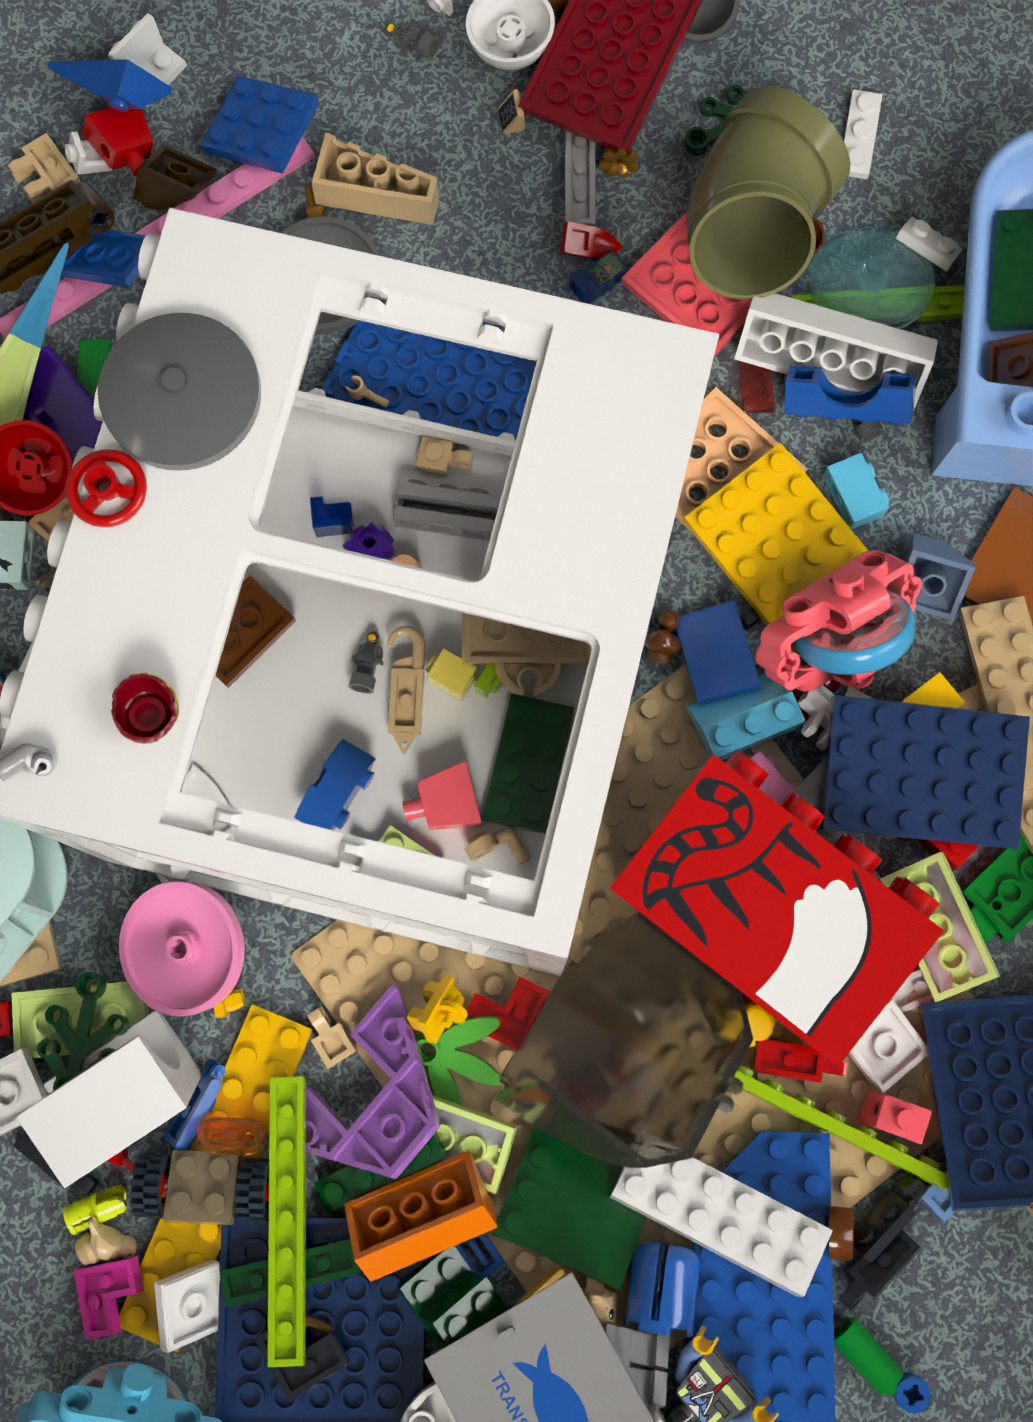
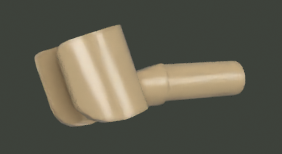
(363, 392)

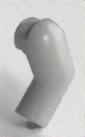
(27, 758)

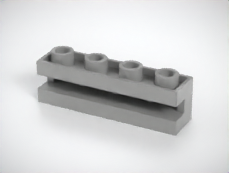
(445, 509)

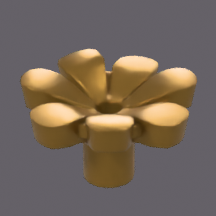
(619, 162)

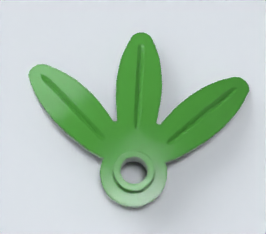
(462, 1062)

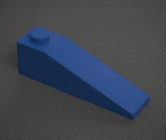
(115, 81)

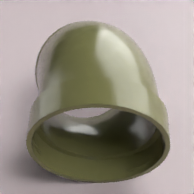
(759, 193)

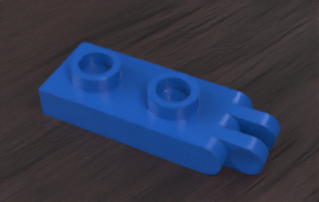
(184, 1125)

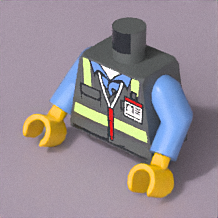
(714, 1387)

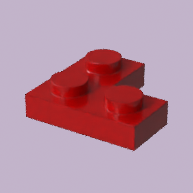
(515, 1016)

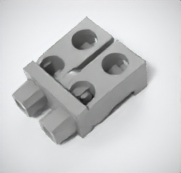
(643, 1358)

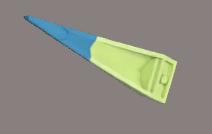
(23, 344)

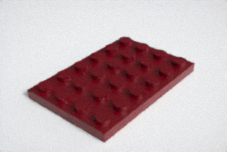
(607, 66)

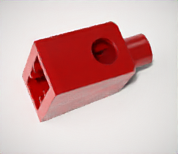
(119, 137)

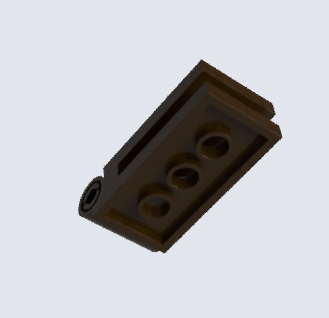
(40, 229)

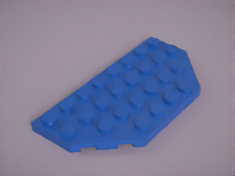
(767, 1333)

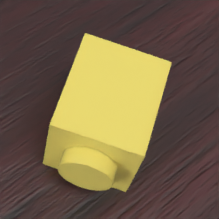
(450, 674)

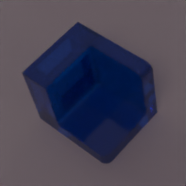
(331, 518)

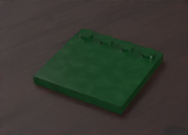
(1012, 271)
(565, 1211)

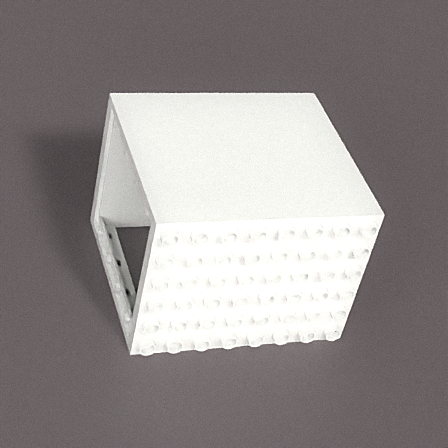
(568, 555)

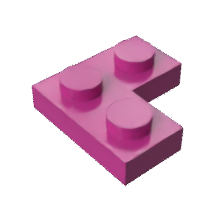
(98, 1290)

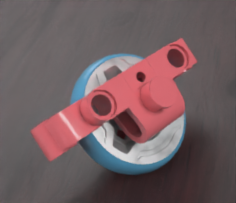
(843, 625)

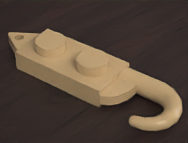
(407, 689)

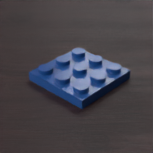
(260, 124)

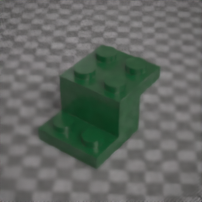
(450, 1297)

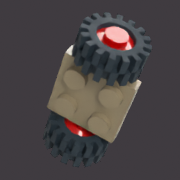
(200, 1188)

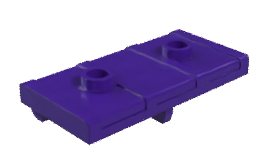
(62, 402)

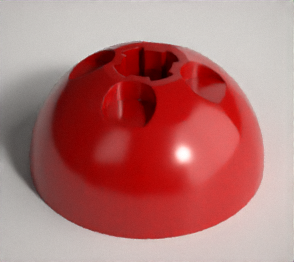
(21, 486)

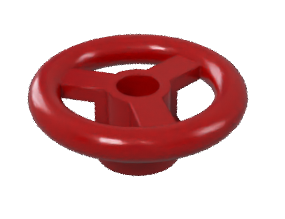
(97, 473)

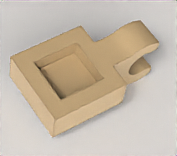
(438, 456)
(333, 1041)

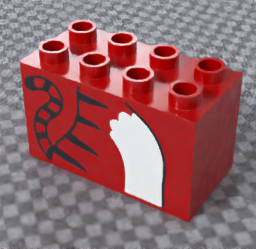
(780, 905)

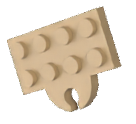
(519, 650)

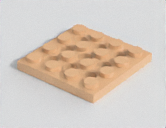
(739, 430)

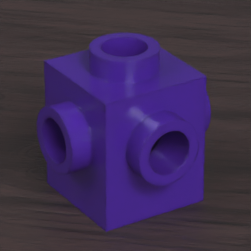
(371, 542)

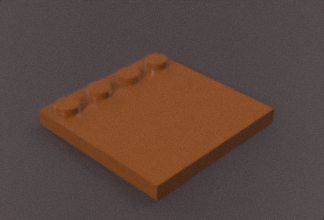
(1005, 555)

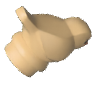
(104, 1244)

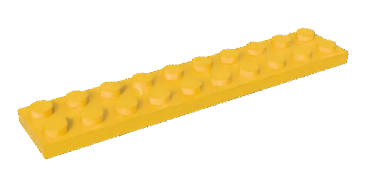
(264, 1050)

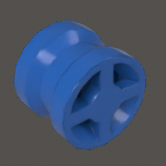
(906, 1390)

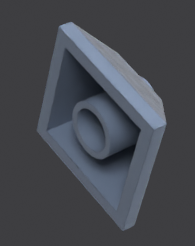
(943, 575)

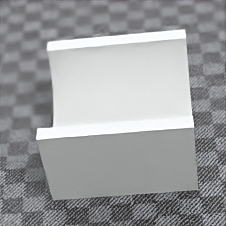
(113, 1100)

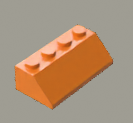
(419, 1216)

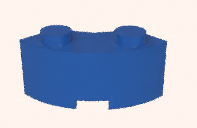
(340, 780)

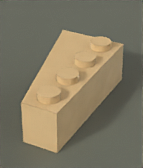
(380, 191)

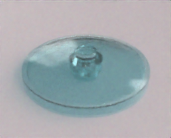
(872, 277)

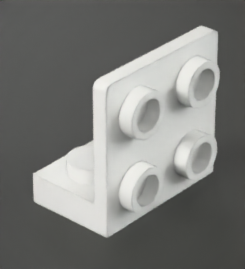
(146, 49)

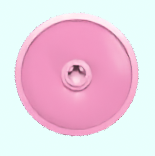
(181, 948)

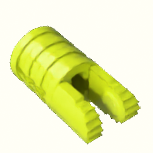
(101, 1205)

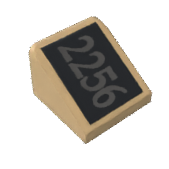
(510, 115)

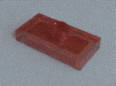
(756, 388)

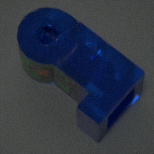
(598, 277)

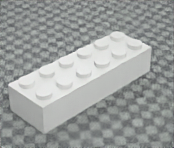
(847, 347)
(728, 1220)

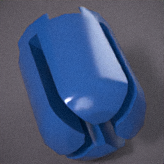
(663, 1288)

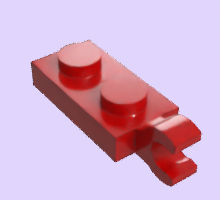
(793, 1061)

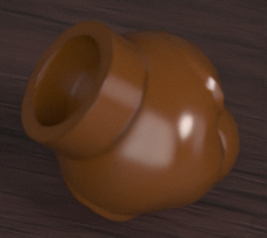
(663, 643)

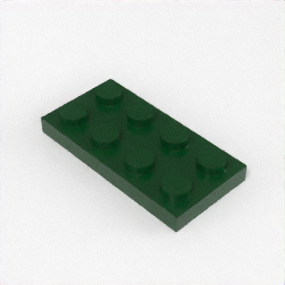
(528, 763)

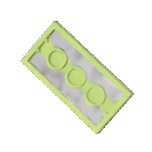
(960, 954)
(481, 1134)

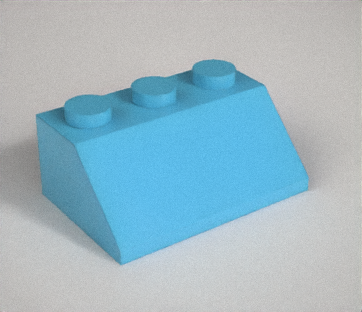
(746, 719)

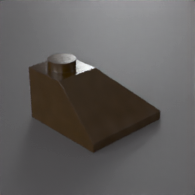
(170, 179)

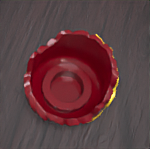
(144, 708)

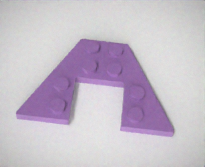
(398, 1118)

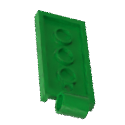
(1010, 885)

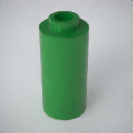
(868, 1357)

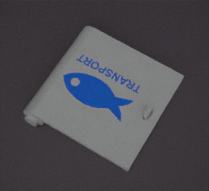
(545, 1371)

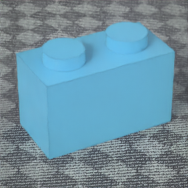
(856, 491)

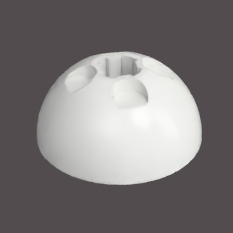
(510, 31)

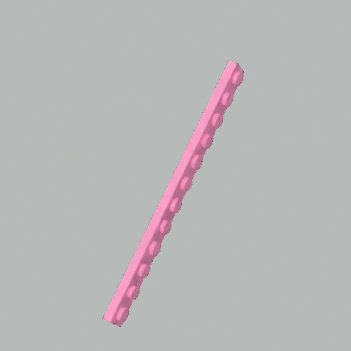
(211, 202)

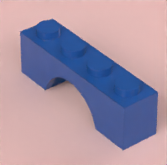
(812, 394)

